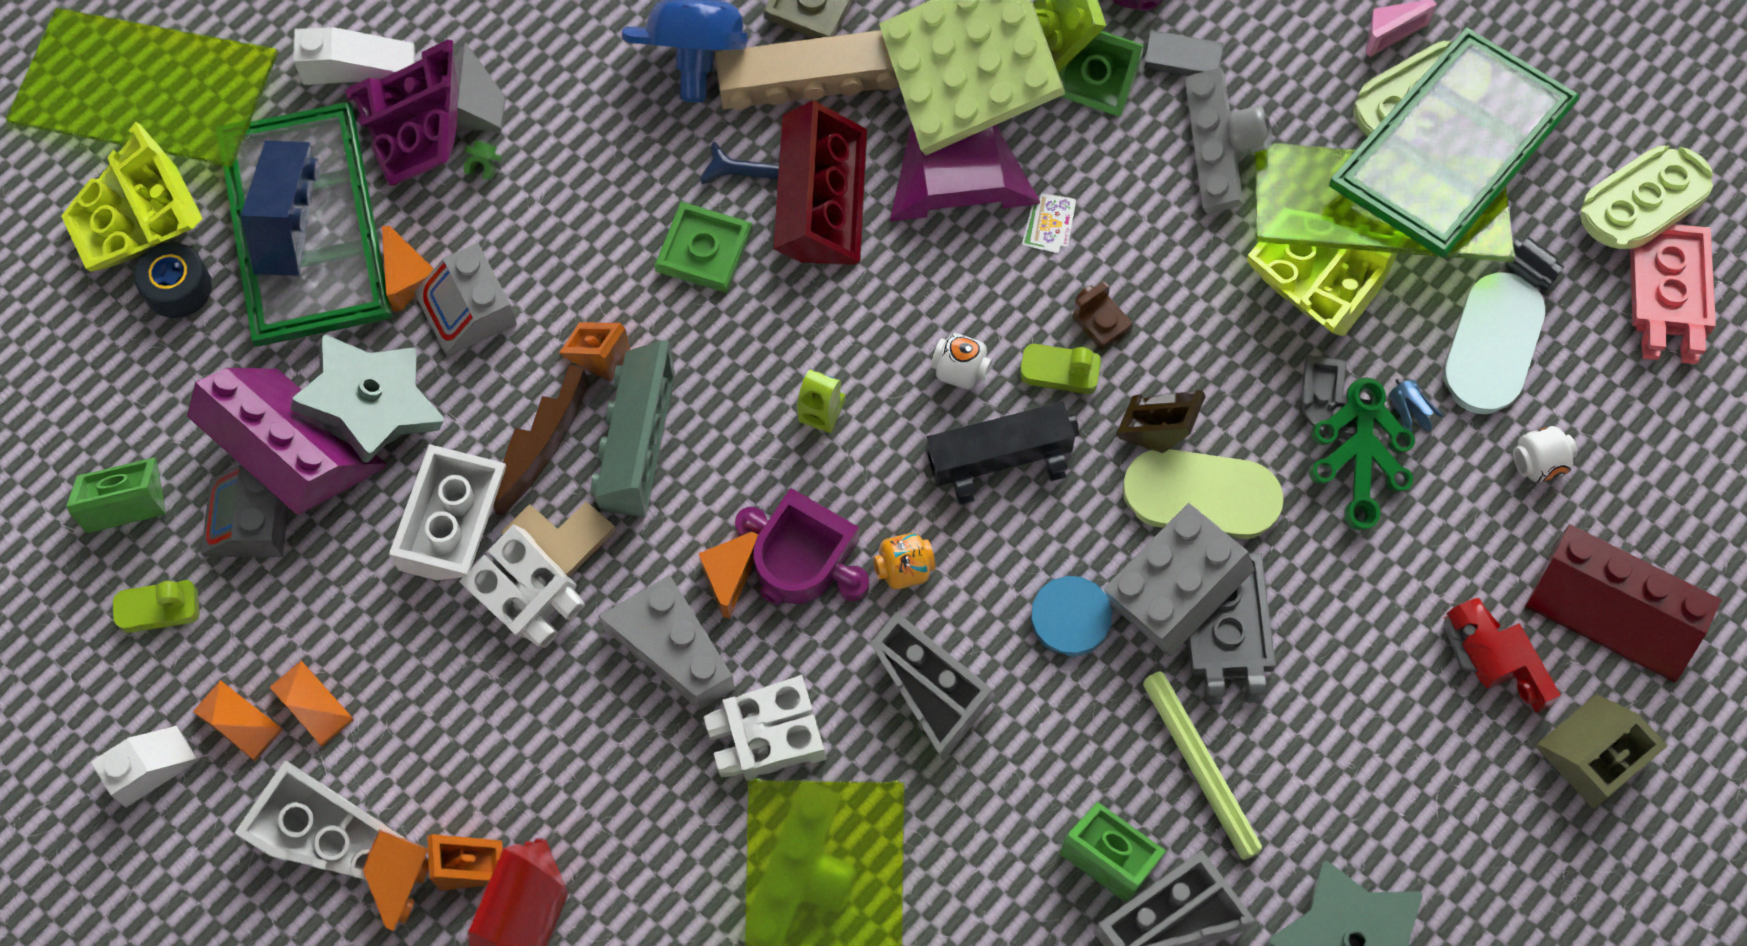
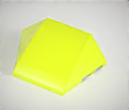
(130, 205)
(1322, 281)

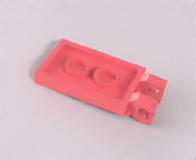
(1674, 291)

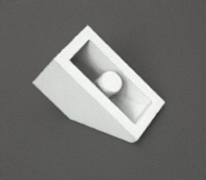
(143, 763)

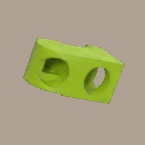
(822, 398)

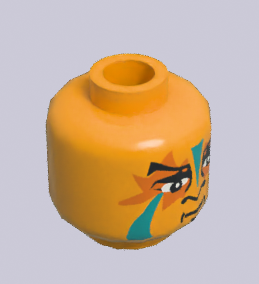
(904, 561)

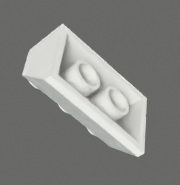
(446, 514)

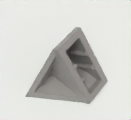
(479, 97)

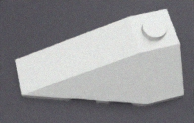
(310, 824)

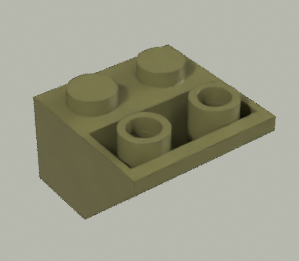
(1600, 748)

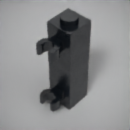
(1002, 444)

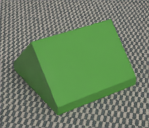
(1103, 73)
(117, 496)
(1111, 852)

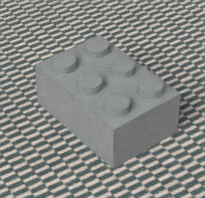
(1179, 579)

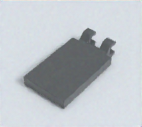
(1236, 641)

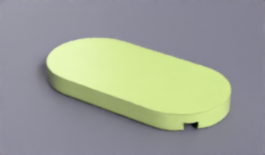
(1387, 89)
(1646, 197)
(1229, 491)

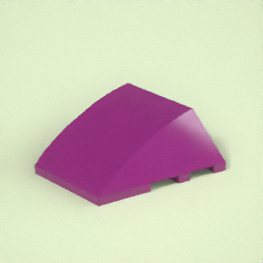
(411, 114)
(961, 174)

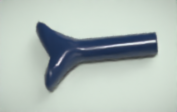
(724, 165)

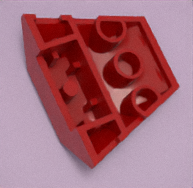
(520, 899)

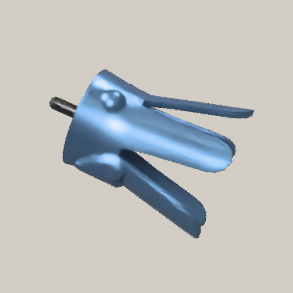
(1408, 396)

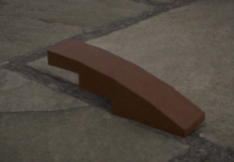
(533, 449)

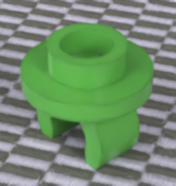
(482, 153)

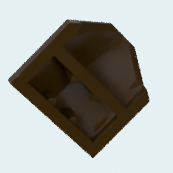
(1160, 419)

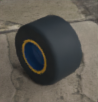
(172, 280)

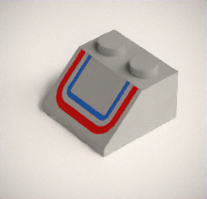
(464, 300)

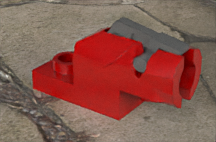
(1497, 654)

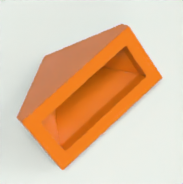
(403, 269)
(311, 703)
(237, 720)

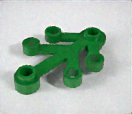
(1365, 448)

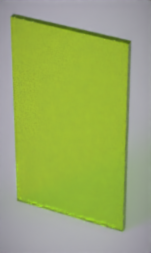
(107, 73)
(1303, 210)
(824, 863)

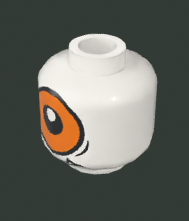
(961, 361)
(1544, 454)

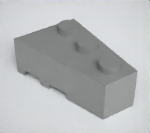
(671, 641)
(933, 683)
(1179, 910)

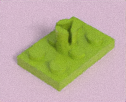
(1068, 26)

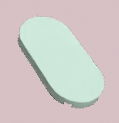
(1494, 343)

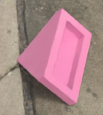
(1397, 22)

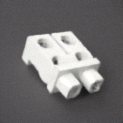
(533, 597)
(769, 730)

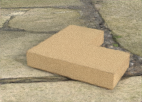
(571, 542)

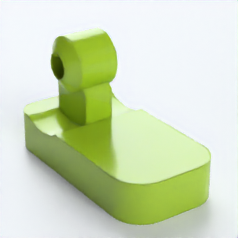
(1060, 368)
(156, 606)

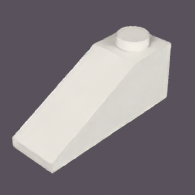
(347, 56)

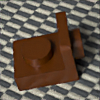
(1100, 316)

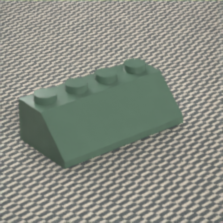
(635, 430)

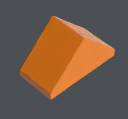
(597, 347)
(728, 570)
(461, 861)

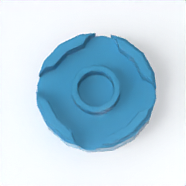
(1071, 616)

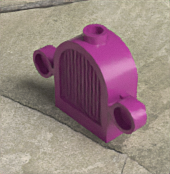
(803, 551)

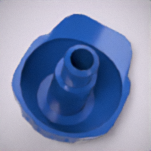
(695, 31)

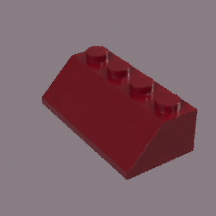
(820, 186)
(1623, 603)

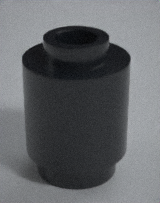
(1534, 264)

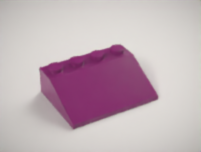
(284, 450)

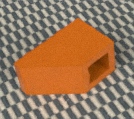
(391, 873)

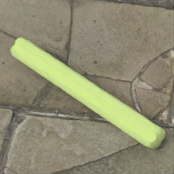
(1202, 765)

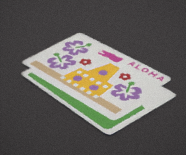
(1050, 223)

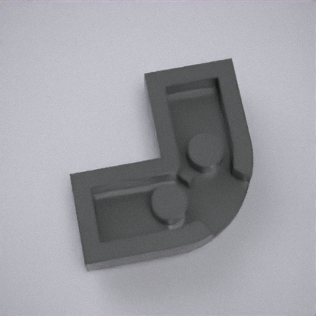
(1324, 394)

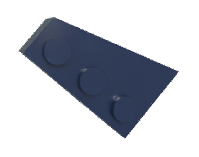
(279, 207)

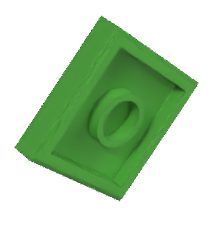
(703, 247)

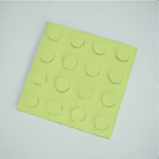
(969, 66)

